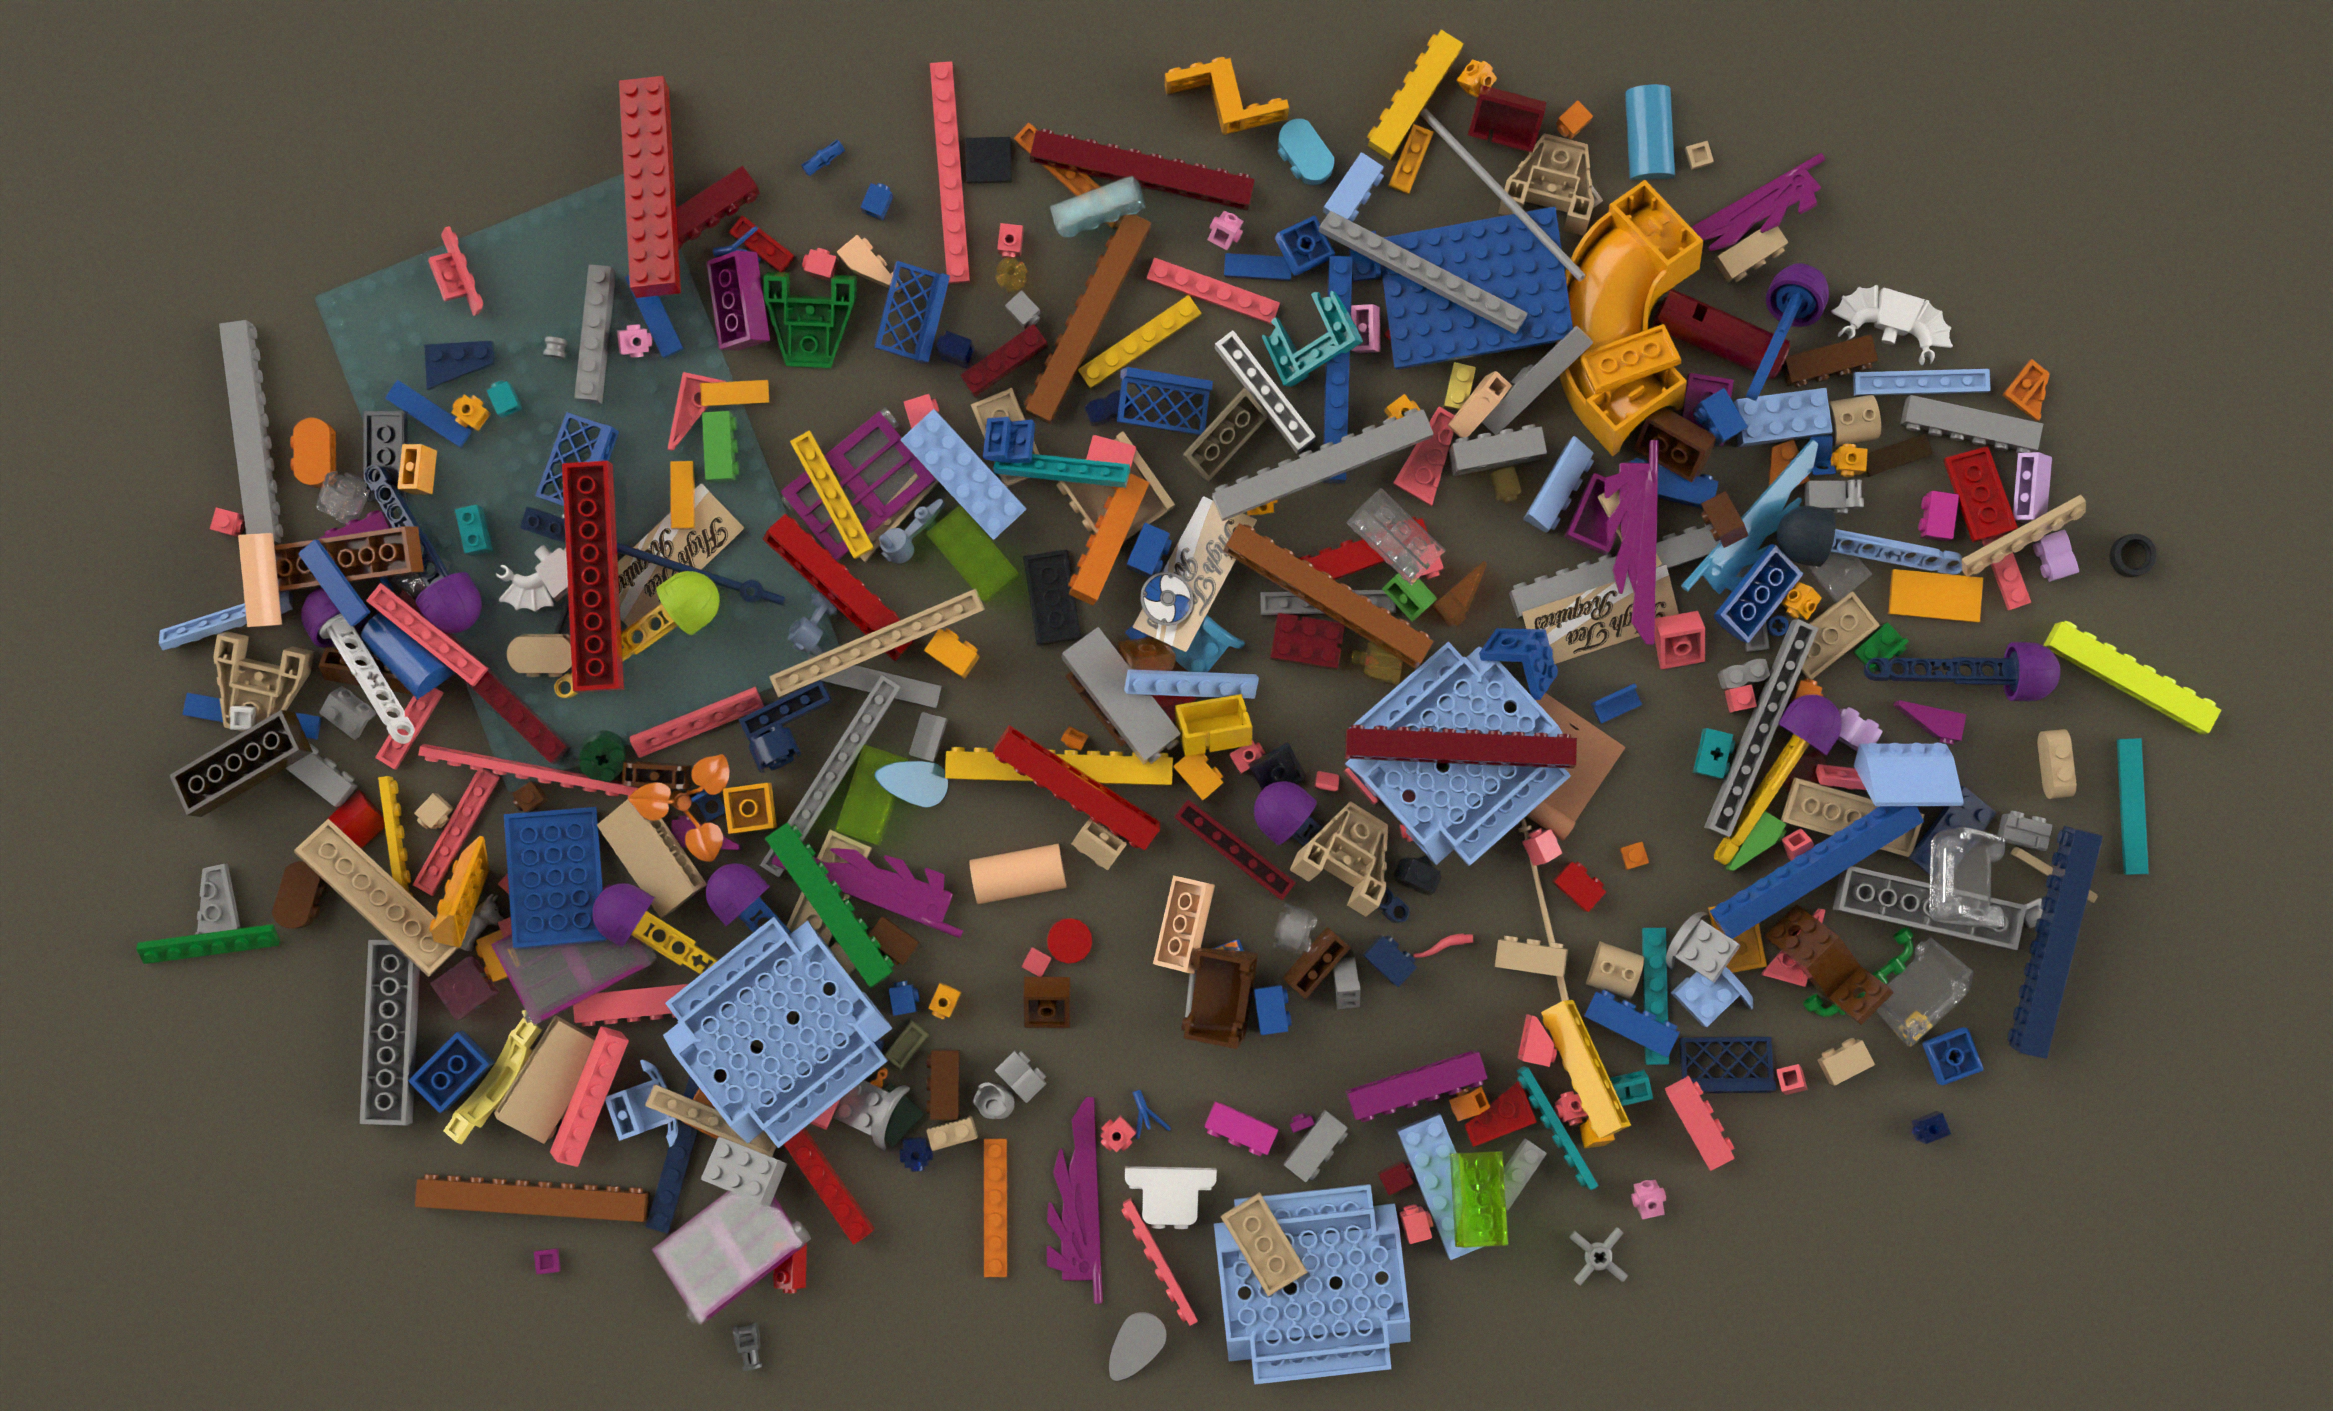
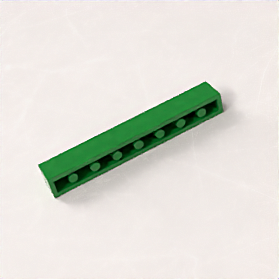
(830, 905)

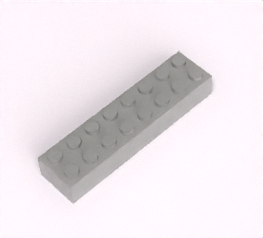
(1908, 904)
(389, 1036)

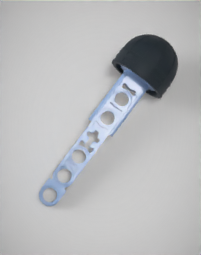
(1810, 535)

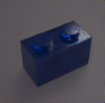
(955, 349)

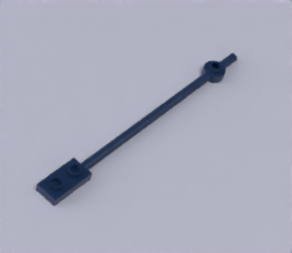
(554, 528)

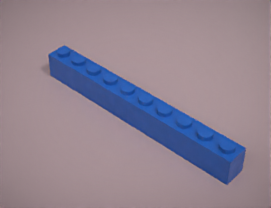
(1338, 367)
(1814, 868)

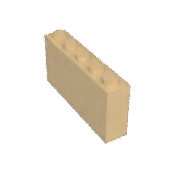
(652, 858)
(546, 1081)

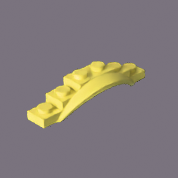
(496, 1083)

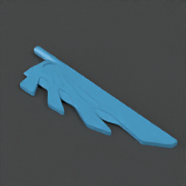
(1760, 521)

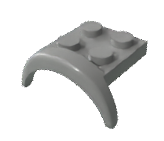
(1701, 947)
(869, 1109)

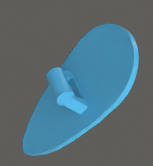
(914, 781)

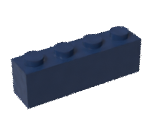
(786, 709)

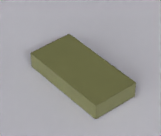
(906, 1045)

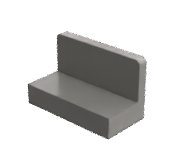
(928, 737)

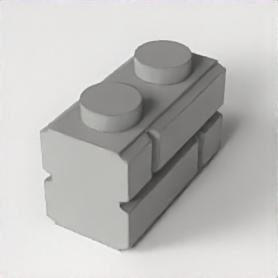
(2025, 832)

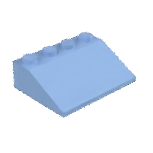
(1909, 774)

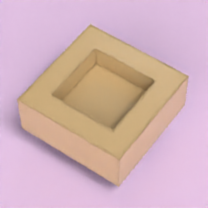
(1699, 155)

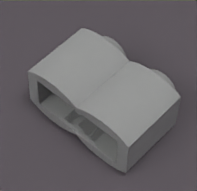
(1747, 673)
(1021, 1075)

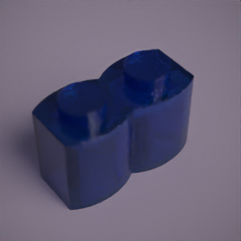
(1102, 410)

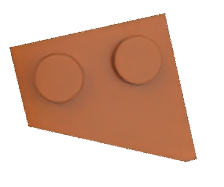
(2028, 389)
(1780, 458)

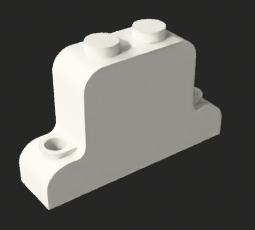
(1170, 1192)

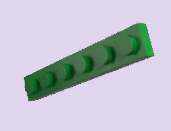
(208, 944)

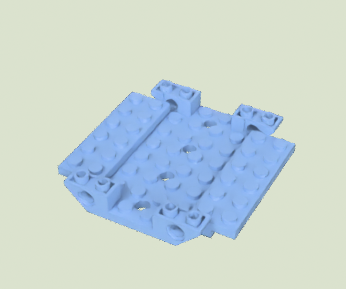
(1469, 803)
(801, 1064)
(1319, 1327)

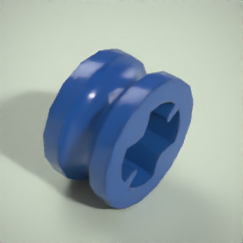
(1781, 620)

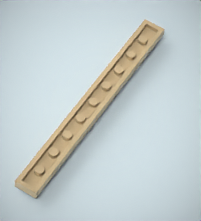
(877, 642)

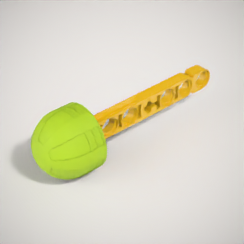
(686, 602)

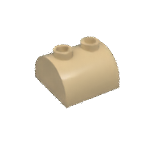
(1855, 420)
(1615, 970)

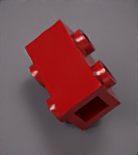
(792, 1272)

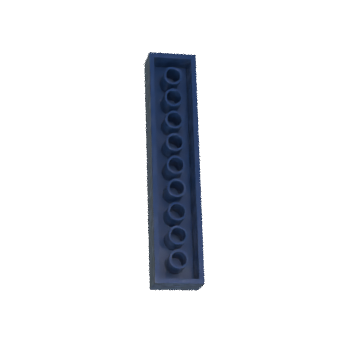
(2054, 941)

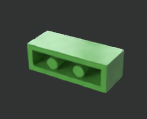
(720, 446)

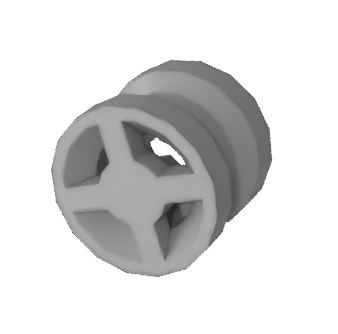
(555, 347)

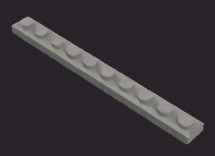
(1423, 272)
(839, 762)

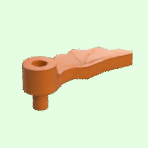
(882, 1074)

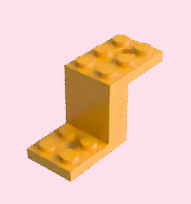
(1226, 95)

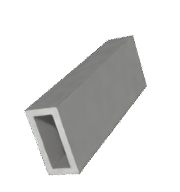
(1133, 715)

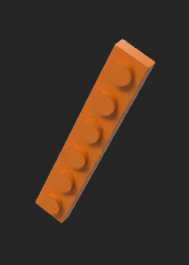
(995, 1207)

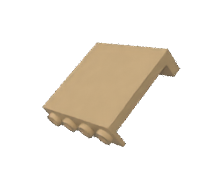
(1090, 498)

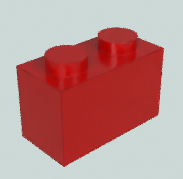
(1579, 886)

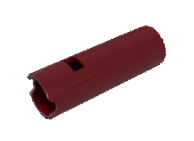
(1717, 332)

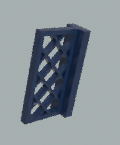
(1730, 1085)

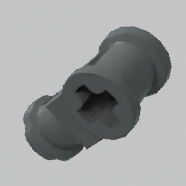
(748, 1345)

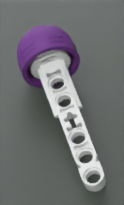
(330, 629)

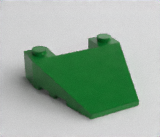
(809, 326)

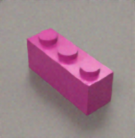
(1240, 1128)

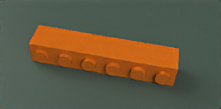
(1107, 541)

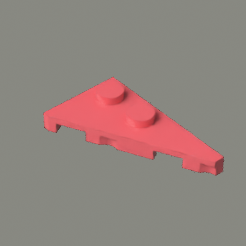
(688, 407)
(1785, 968)

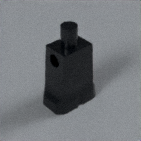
(1418, 874)

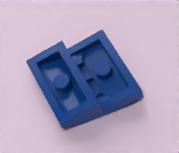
(1009, 440)

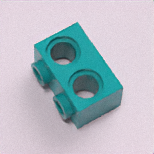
(1632, 1087)

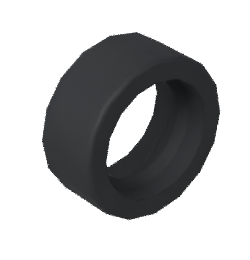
(2147, 545)

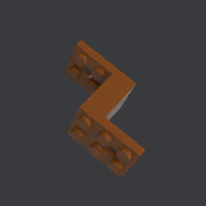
(1829, 964)

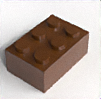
(1682, 444)

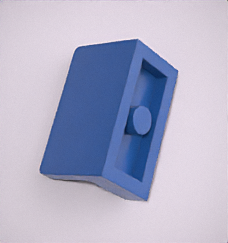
(1616, 703)

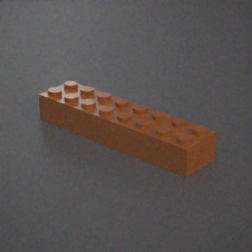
(356, 555)

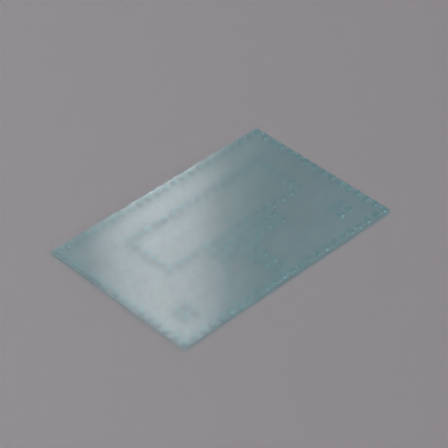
(533, 289)

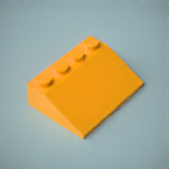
(461, 895)

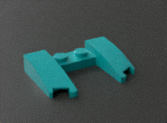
(1296, 365)

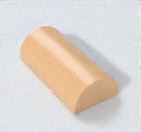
(260, 580)
(1017, 874)
(1183, 923)

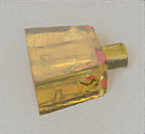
(1378, 664)

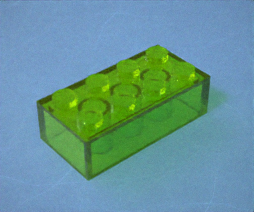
(973, 554)
(867, 802)
(1478, 1199)

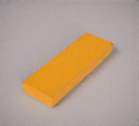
(1410, 159)
(734, 392)
(682, 495)

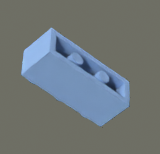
(1355, 187)

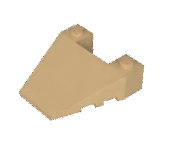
(1555, 177)
(256, 682)
(1352, 850)

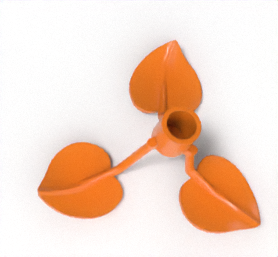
(653, 800)

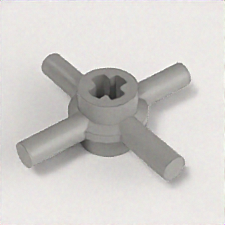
(1591, 1249)

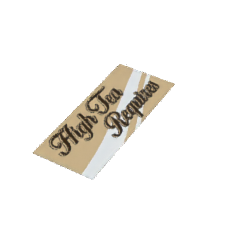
(693, 547)
(1202, 565)
(1596, 617)

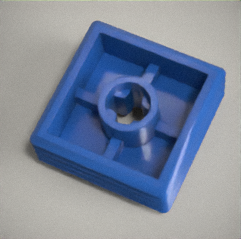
(1299, 258)
(1967, 1059)

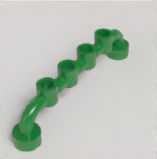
(1894, 965)

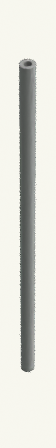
(1503, 195)

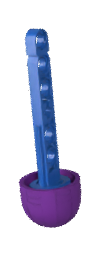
(1796, 300)
(736, 892)

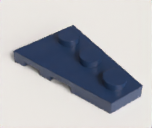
(453, 360)

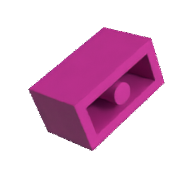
(1938, 516)

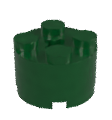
(604, 768)

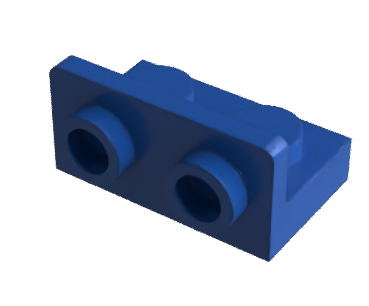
(1364, 267)

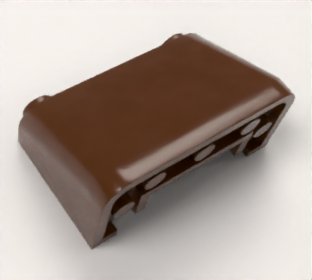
(1221, 996)

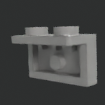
(347, 712)

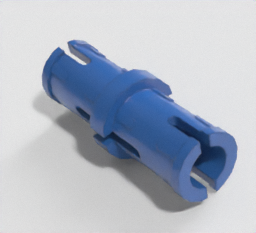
(823, 157)

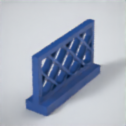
(931, 315)
(1169, 382)
(600, 452)

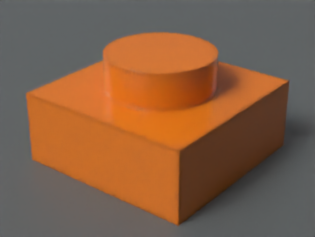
(1074, 738)
(1634, 855)

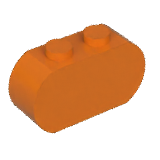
(313, 451)

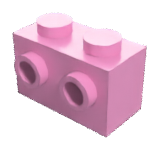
(1368, 324)

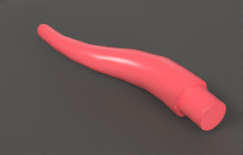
(1456, 939)

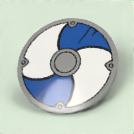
(1166, 598)

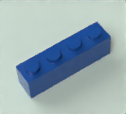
(1679, 490)
(1632, 1023)

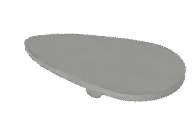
(1136, 1344)

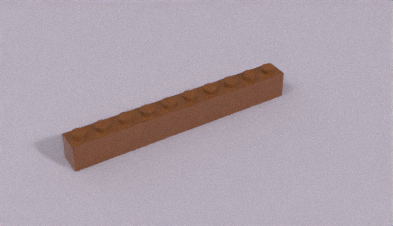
(1088, 317)
(1327, 595)
(532, 1198)

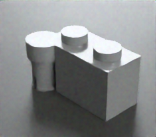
(1834, 495)

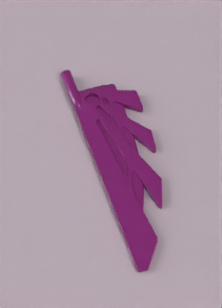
(1767, 201)
(1638, 524)
(891, 890)
(1080, 1213)

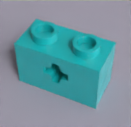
(473, 530)
(1705, 762)

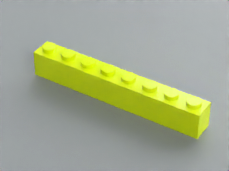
(2132, 678)

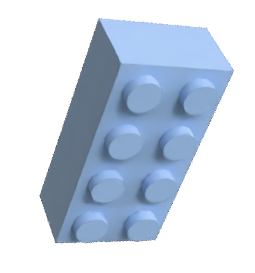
(1784, 417)

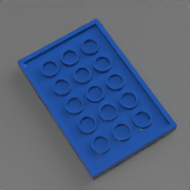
(553, 877)

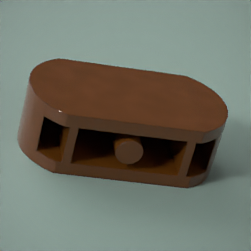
(642, 773)
(298, 896)

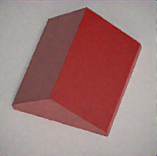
(358, 819)

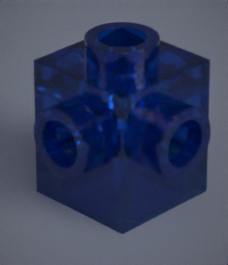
(916, 1145)

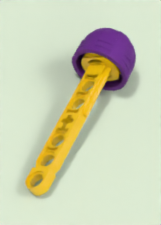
(1813, 723)
(623, 912)

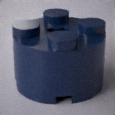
(773, 748)

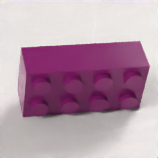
(738, 300)

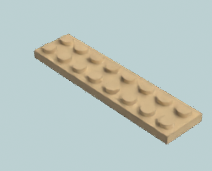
(374, 895)

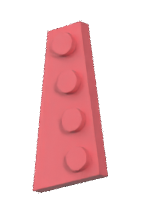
(1425, 464)

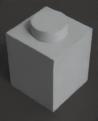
(1023, 310)

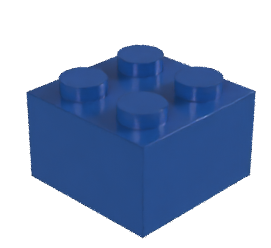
(1719, 416)
(1149, 550)
(1271, 1009)

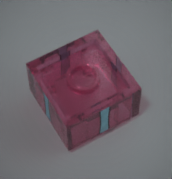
(465, 988)

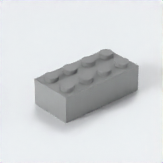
(1497, 451)

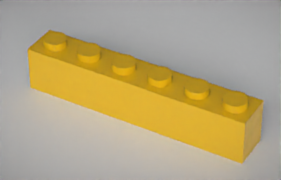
(1415, 94)
(1585, 1069)

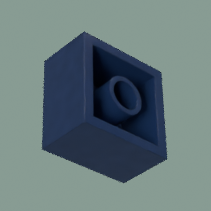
(1389, 960)

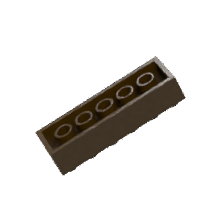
(241, 763)

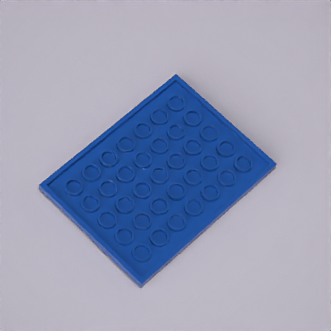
(1494, 256)

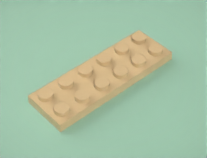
(1833, 810)

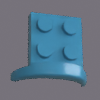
(1206, 647)

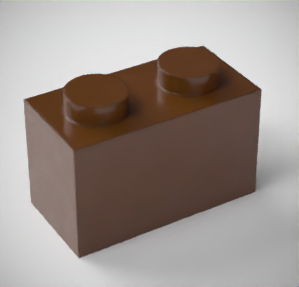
(1724, 520)
(894, 941)

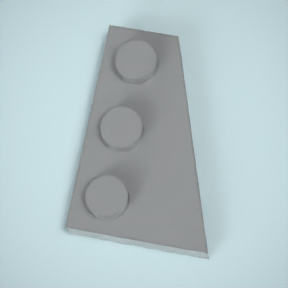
(218, 903)

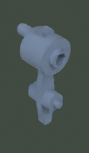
(898, 544)
(805, 632)

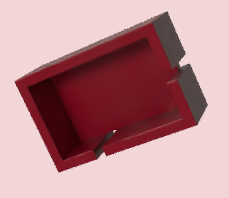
(1509, 116)
(1307, 641)

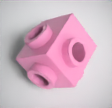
(1225, 230)
(626, 337)
(1648, 1199)

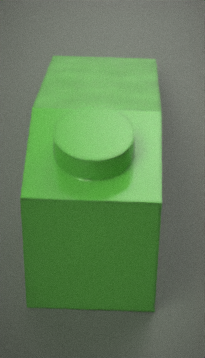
(1762, 836)

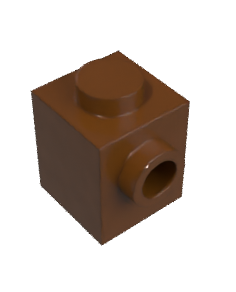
(529, 797)

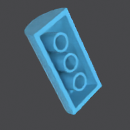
(1650, 132)

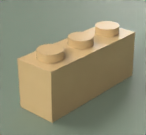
(1750, 253)
(1531, 956)

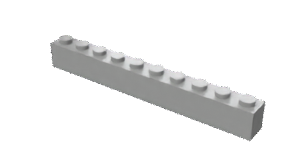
(250, 429)
(1323, 464)
(1671, 551)
(1761, 727)

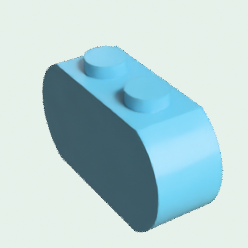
(1305, 152)

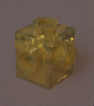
(1011, 282)

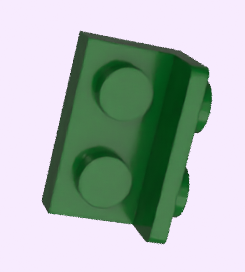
(1881, 644)

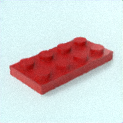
(1980, 494)

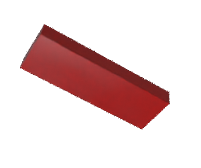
(763, 244)

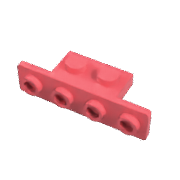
(453, 275)

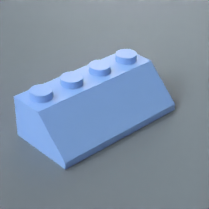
(1559, 484)

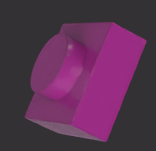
(1300, 1122)
(547, 1261)

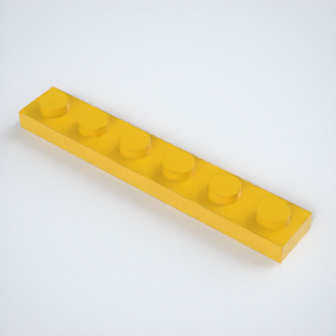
(1139, 342)
(832, 494)
(394, 831)

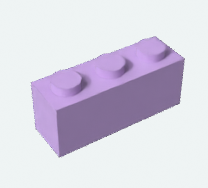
(2031, 486)

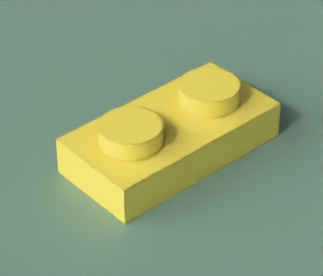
(1459, 385)

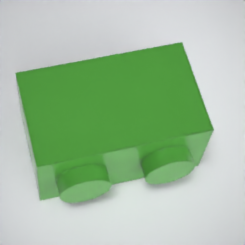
(1410, 599)

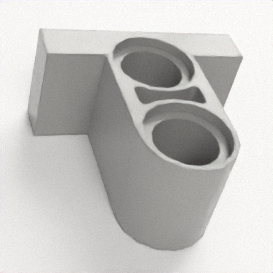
(1346, 984)

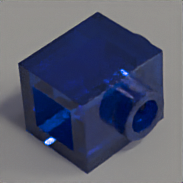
(1930, 1127)

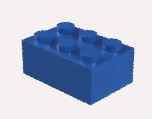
(451, 1071)

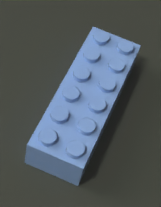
(963, 474)
(1428, 1153)

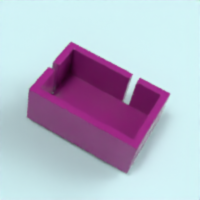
(1590, 519)

